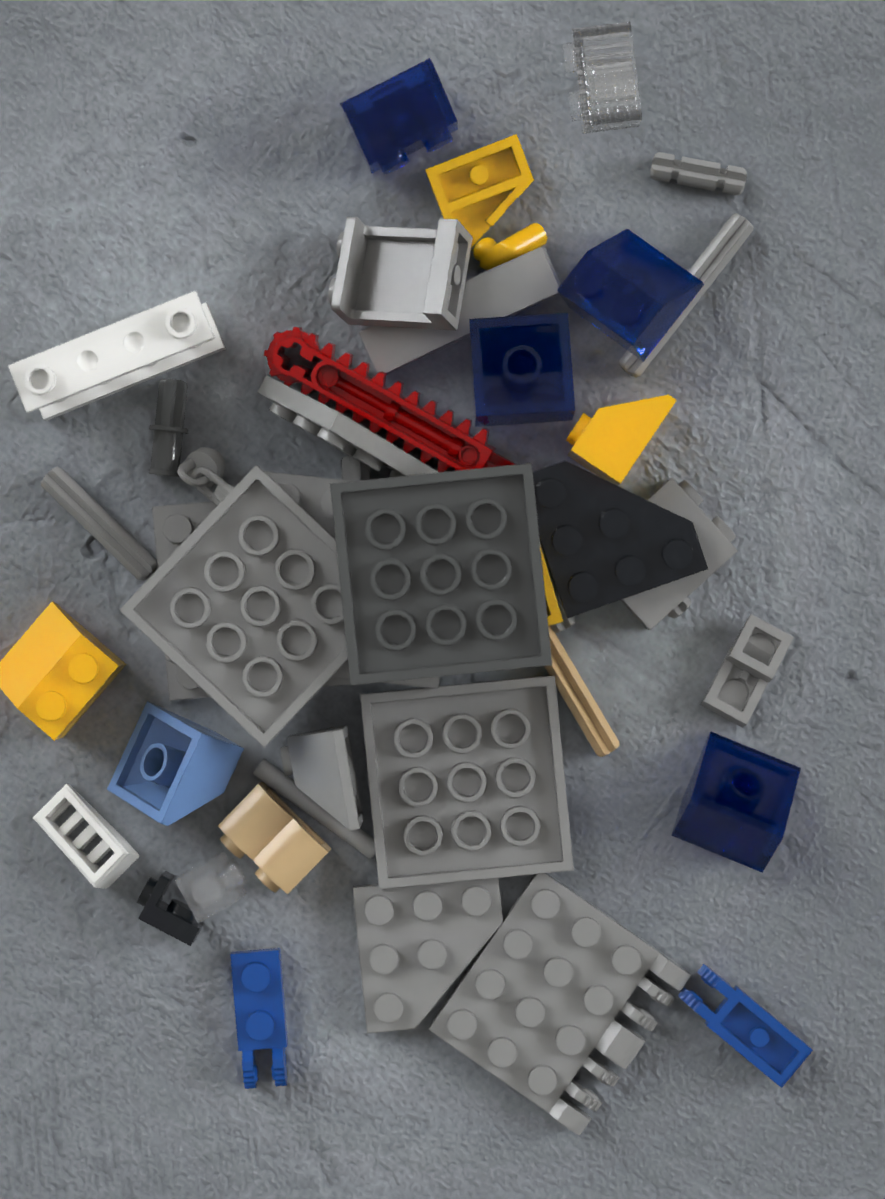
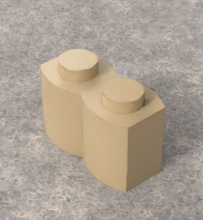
(273, 838)

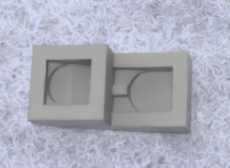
(747, 670)

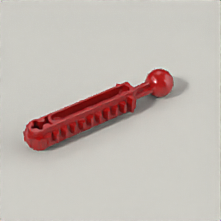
(380, 404)

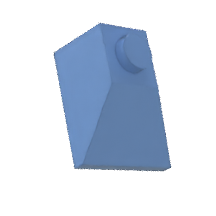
(173, 765)

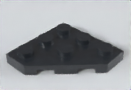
(607, 539)

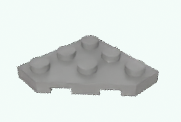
(339, 430)
(418, 944)

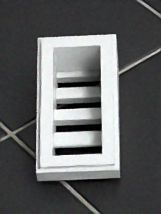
(115, 866)

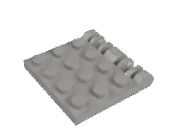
(551, 995)

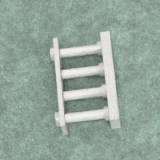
(117, 356)

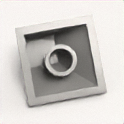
(326, 772)

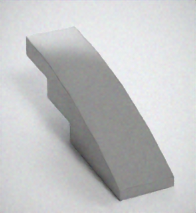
(494, 293)

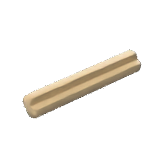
(580, 700)

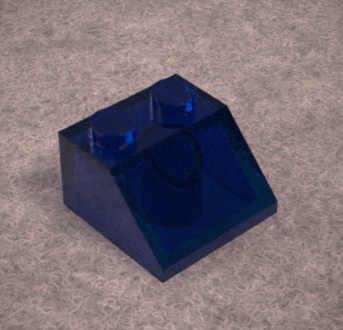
(400, 118)
(629, 291)
(521, 369)
(737, 802)

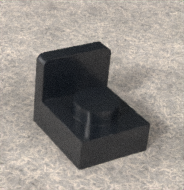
(172, 918)

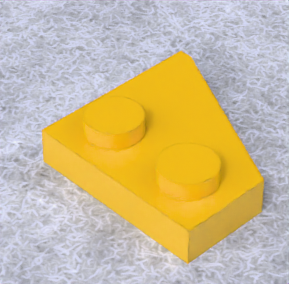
(481, 184)

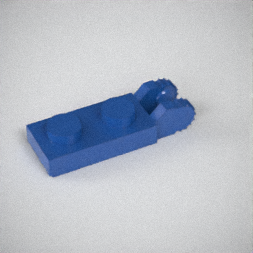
(260, 1011)
(749, 1029)

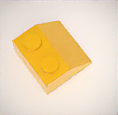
(617, 436)
(57, 671)

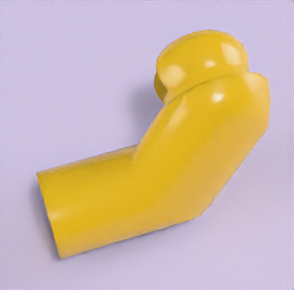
(494, 254)

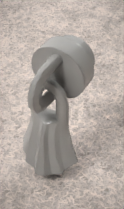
(204, 469)

